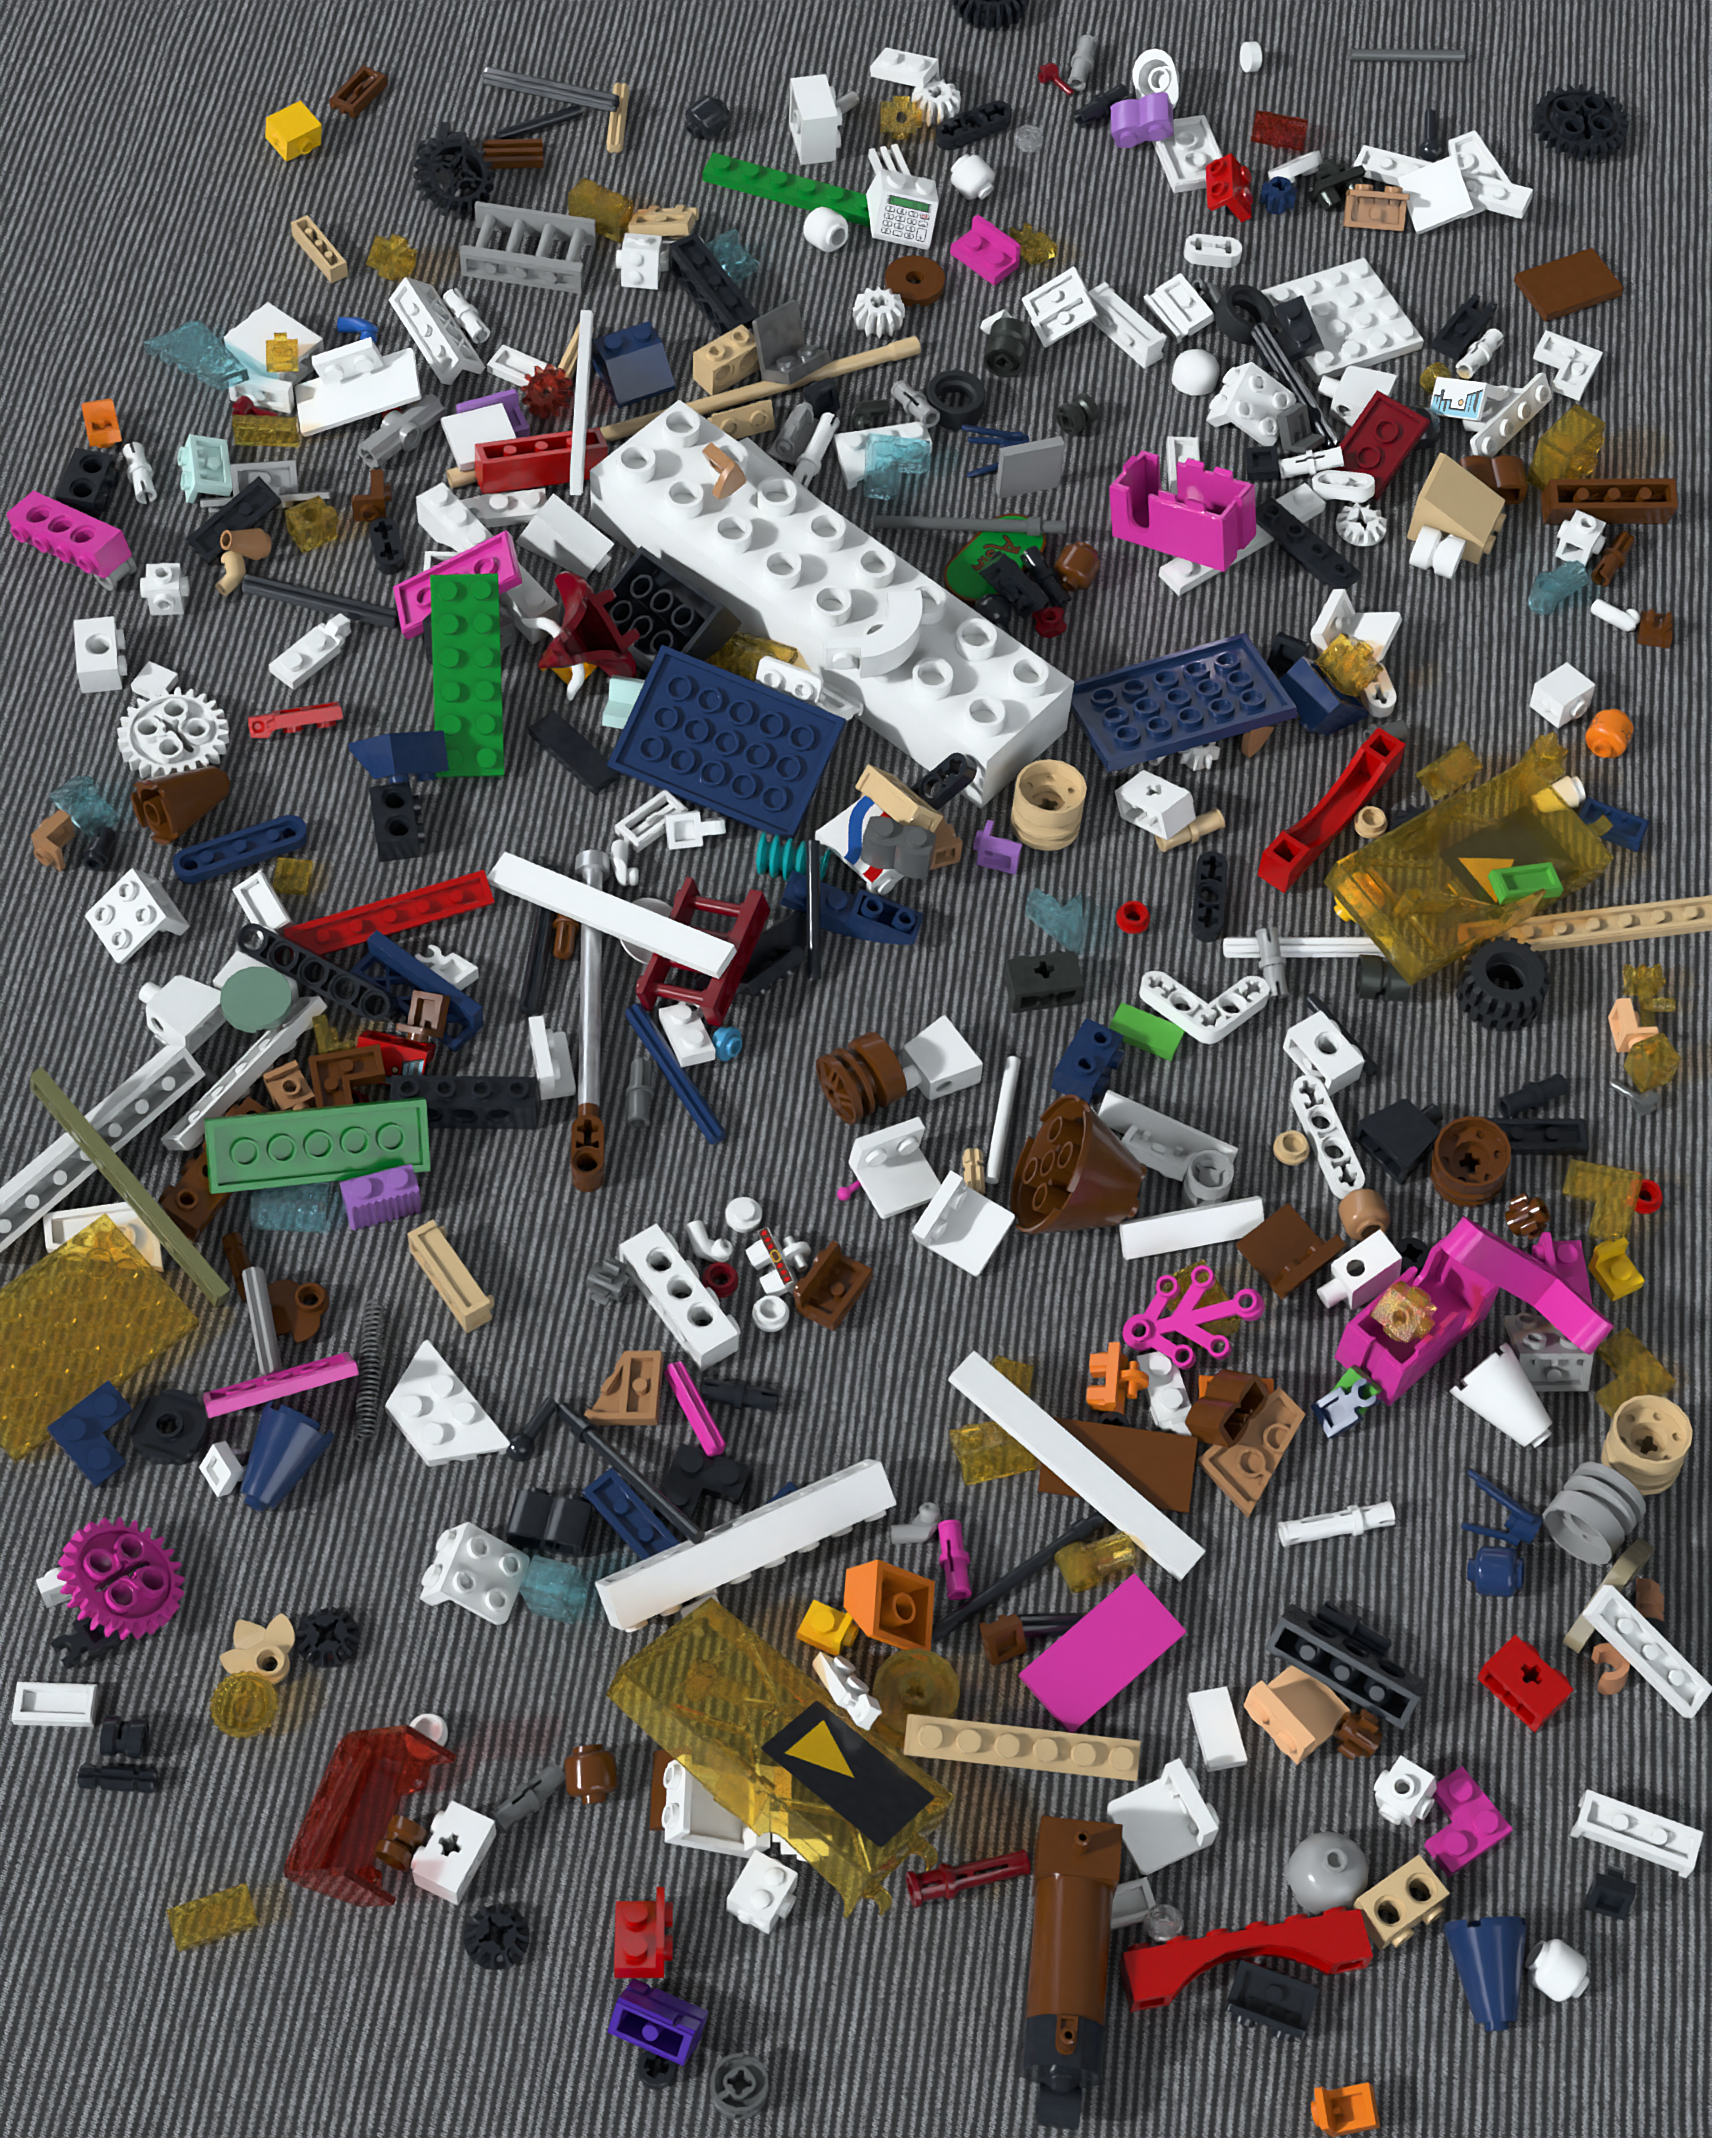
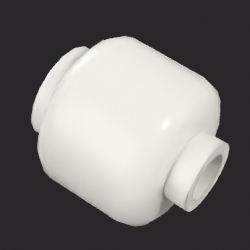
(972, 177)
(826, 229)
(1557, 1970)

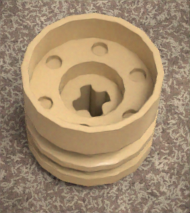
(1048, 805)
(1648, 1442)

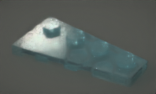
(200, 353)

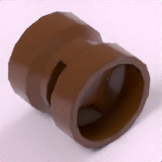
(400, 1843)

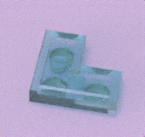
(886, 457)

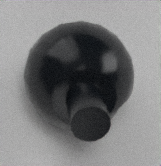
(995, 609)

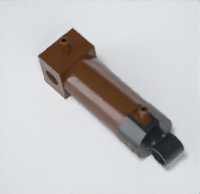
(1069, 1961)

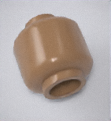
(1363, 1214)

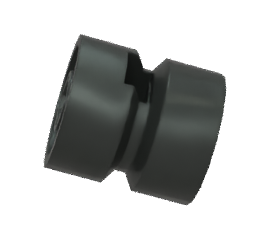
(1006, 347)
(1379, 978)

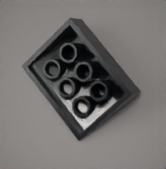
(667, 611)

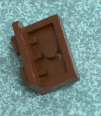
(831, 1287)

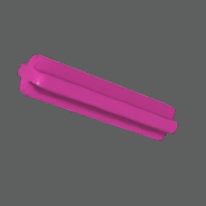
(695, 1409)

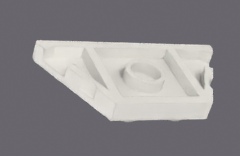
(441, 1413)

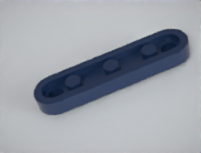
(240, 849)

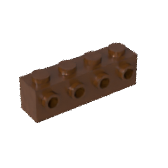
(1610, 500)
(190, 1201)

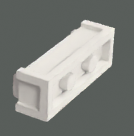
(1126, 326)
(1638, 1832)

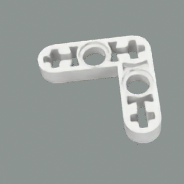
(1163, 992)

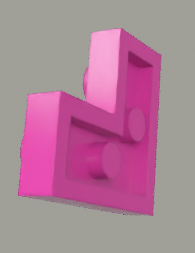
(1474, 1824)

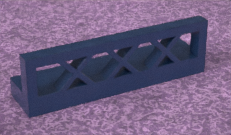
(421, 978)

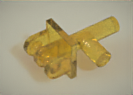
(1647, 982)

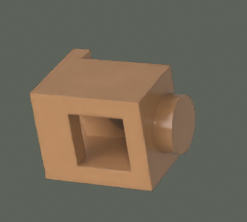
(947, 846)
(288, 1088)

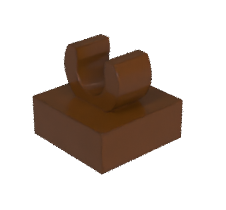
(1655, 629)
(1003, 1638)

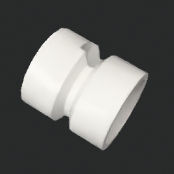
(1437, 552)

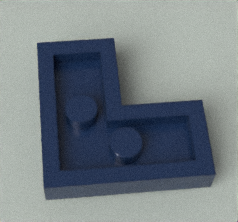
(82, 1431)

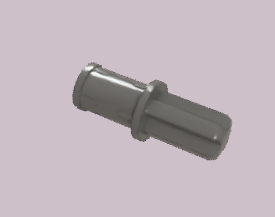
(640, 1093)

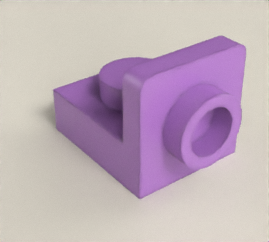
(996, 852)

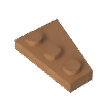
(1249, 1464)

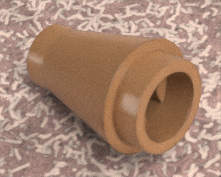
(248, 543)

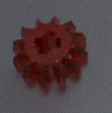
(537, 383)

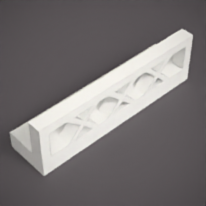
(434, 330)

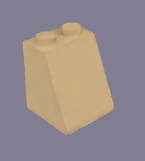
(1460, 507)

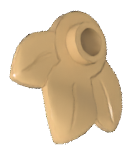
(259, 1646)

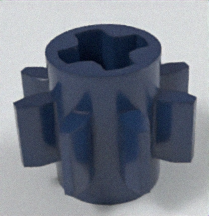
(1278, 195)

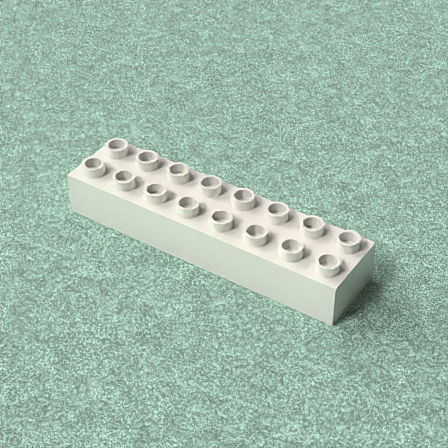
(812, 575)

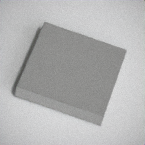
(1029, 467)

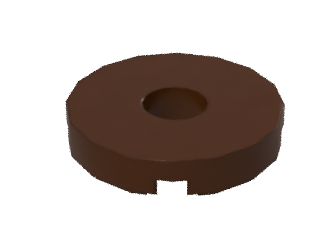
(917, 268)

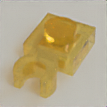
(1034, 246)

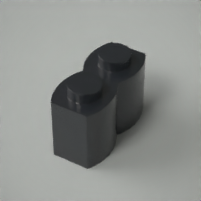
(549, 1522)

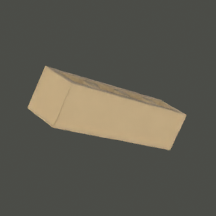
(319, 249)

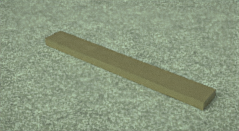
(129, 1187)

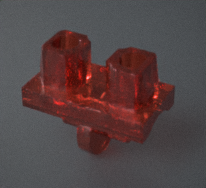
(1279, 130)

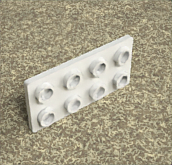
(355, 385)

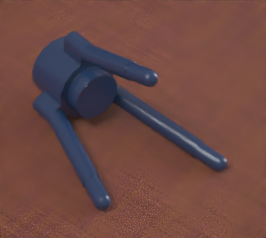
(1008, 439)
(1521, 1521)

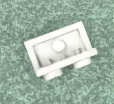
(905, 68)

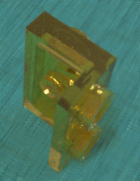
(989, 1452)

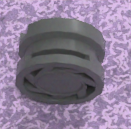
(739, 2086)

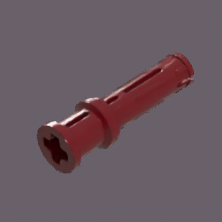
(945, 1876)

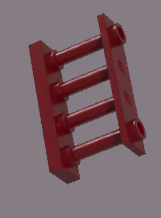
(720, 992)

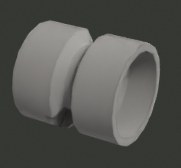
(1207, 1179)

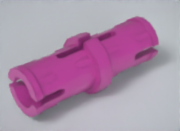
(954, 1560)

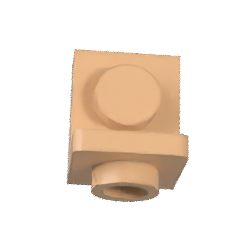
(1626, 1025)

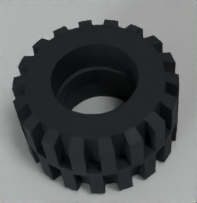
(1509, 962)

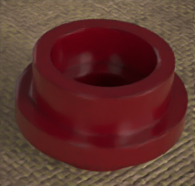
(721, 1271)

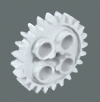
(183, 726)

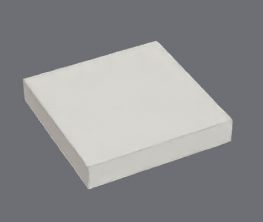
(1436, 194)
(475, 427)

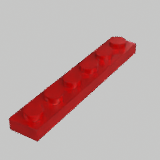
(394, 914)

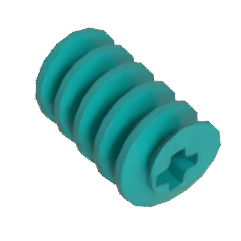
(785, 858)

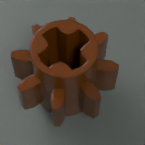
(1527, 1216)
(1357, 1734)

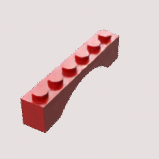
(1303, 843)
(1326, 1943)

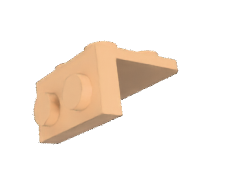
(1295, 1711)

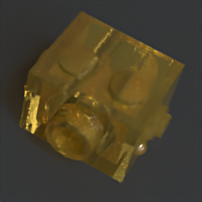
(1349, 664)
(1449, 771)

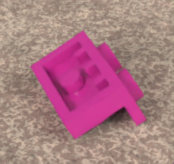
(987, 251)
(1566, 1260)

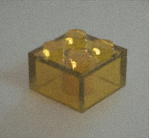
(1567, 448)

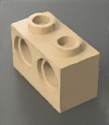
(726, 360)
(1394, 1896)

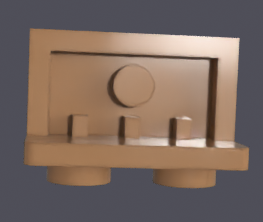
(1374, 208)

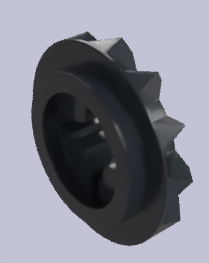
(328, 1653)
(489, 1954)

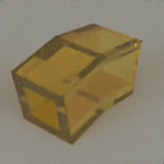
(1017, 1373)

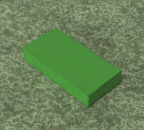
(1524, 880)
(1147, 1031)

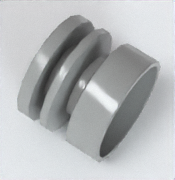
(1594, 1513)

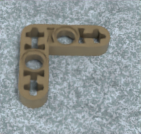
(1620, 1576)

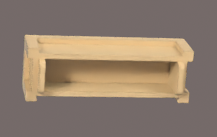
(897, 799)
(450, 1276)

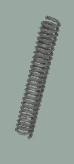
(362, 1375)

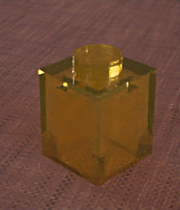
(1652, 1062)

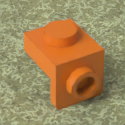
(101, 423)
(1345, 2109)

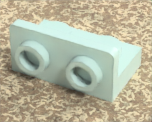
(205, 467)

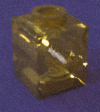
(312, 523)

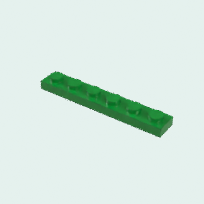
(785, 188)

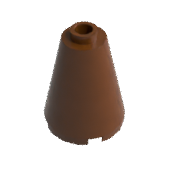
(178, 800)

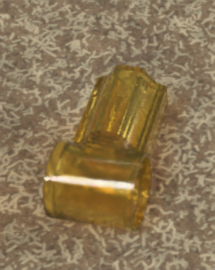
(1086, 1564)

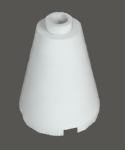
(1505, 1398)

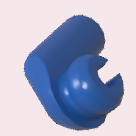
(357, 325)

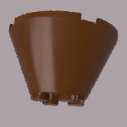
(1074, 1173)

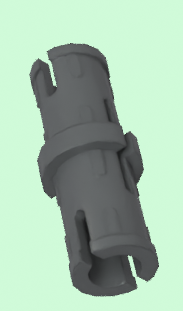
(528, 1797)

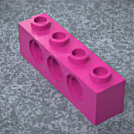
(68, 534)

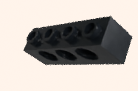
(472, 1100)
(1346, 1666)

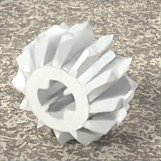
(937, 101)
(878, 312)

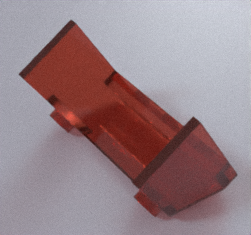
(354, 1809)

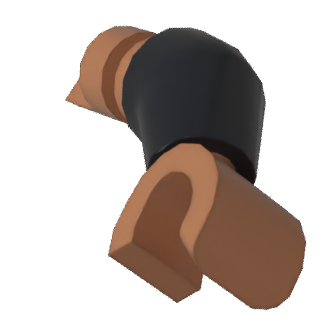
(1650, 1605)

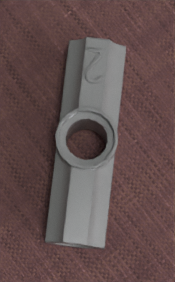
(401, 430)

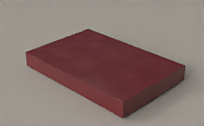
(1381, 440)

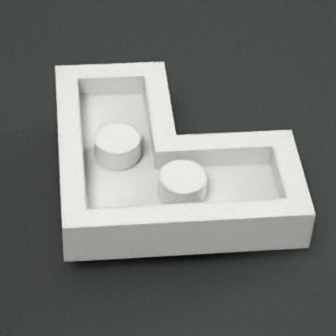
(1574, 361)

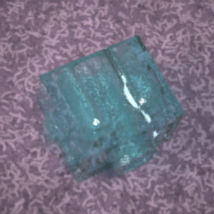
(553, 1589)

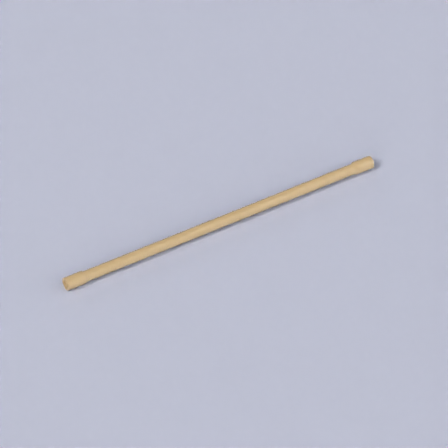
(892, 352)

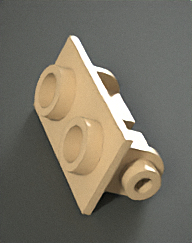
(745, 420)

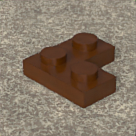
(340, 1071)

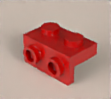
(1229, 185)

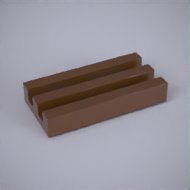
(363, 93)
(514, 153)

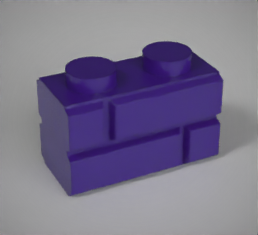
(658, 2022)

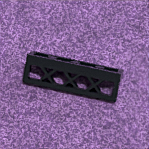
(709, 285)

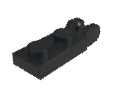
(1463, 328)

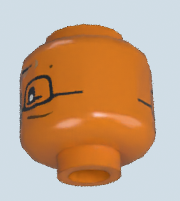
(1609, 732)

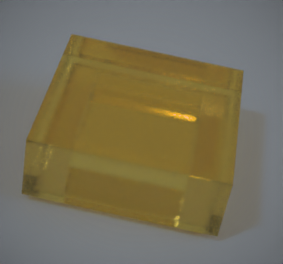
(292, 876)

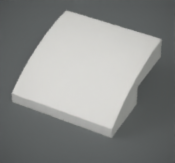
(1060, 307)

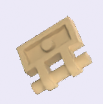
(669, 222)

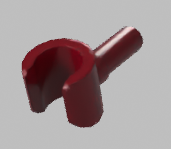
(1051, 73)
(245, 406)

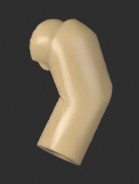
(234, 574)

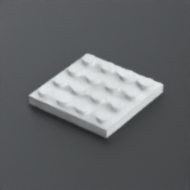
(1352, 316)

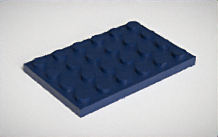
(1179, 702)
(726, 743)

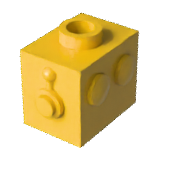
(293, 131)

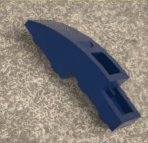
(856, 916)

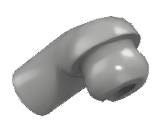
(921, 1528)

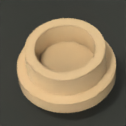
(1370, 822)
(1291, 1148)

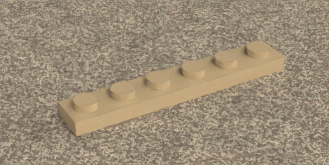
(1021, 1747)

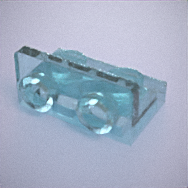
(732, 256)

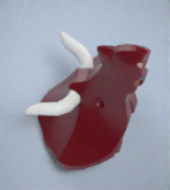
(586, 634)

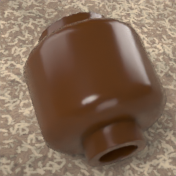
(1077, 566)
(590, 1773)

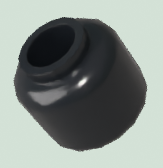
(706, 117)

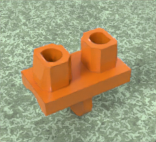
(1121, 1377)

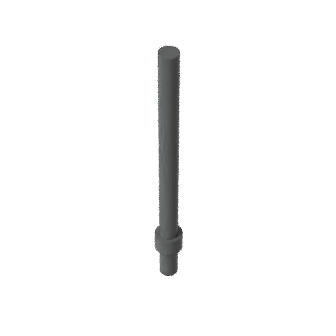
(1033, 526)

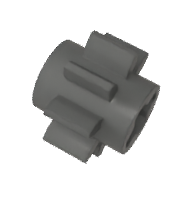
(608, 1281)

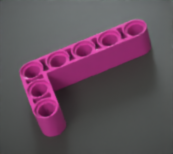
(1529, 1281)

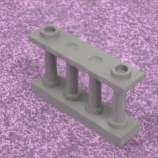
(528, 269)

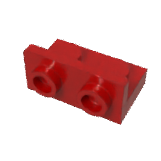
(641, 1938)

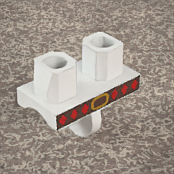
(770, 1251)

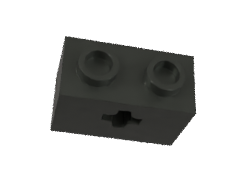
(1043, 981)

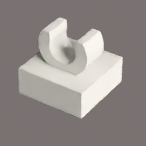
(222, 1468)

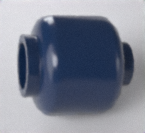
(1496, 1571)

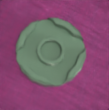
(256, 999)

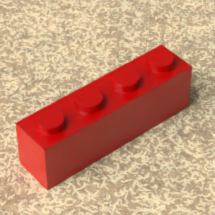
(533, 460)

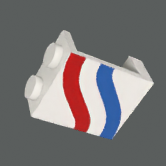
(845, 839)

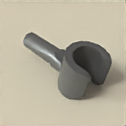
(1642, 1103)

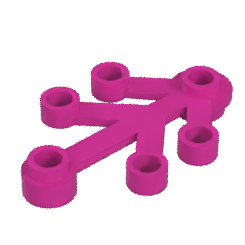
(1186, 1319)

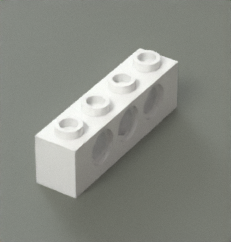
(702, 1343)

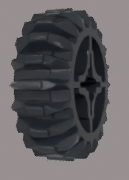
(991, 12)
(430, 171)

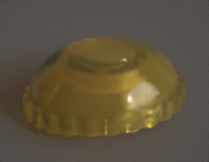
(244, 1704)

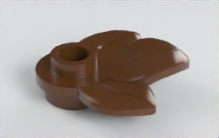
(290, 1311)

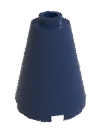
(281, 1455)
(1489, 1966)

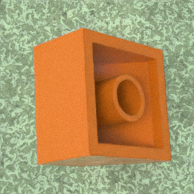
(891, 1604)

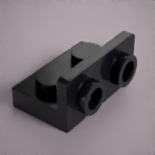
(1013, 584)

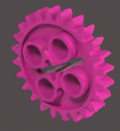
(104, 1549)

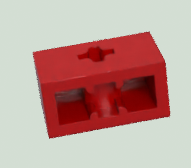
(1530, 1702)

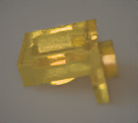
(327, 1038)

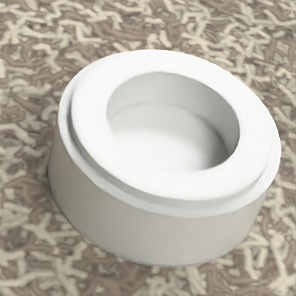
(1250, 56)

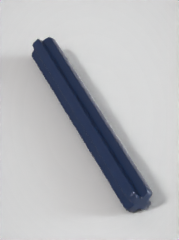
(675, 1074)

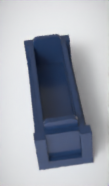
(628, 1515)

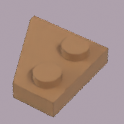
(631, 1392)

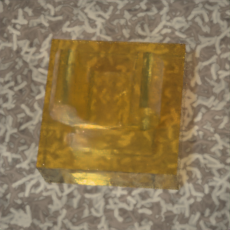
(282, 354)

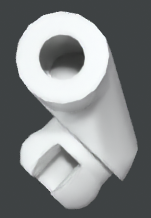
(1624, 620)
(618, 861)
(705, 1248)

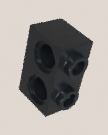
(88, 482)
(394, 815)

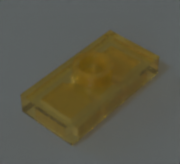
(266, 430)
(212, 1917)

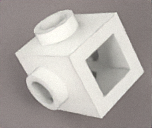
(1581, 532)
(164, 588)
(1405, 1792)

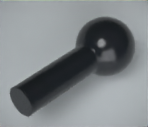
(1430, 148)
(522, 1443)

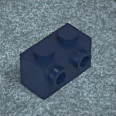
(1089, 1061)

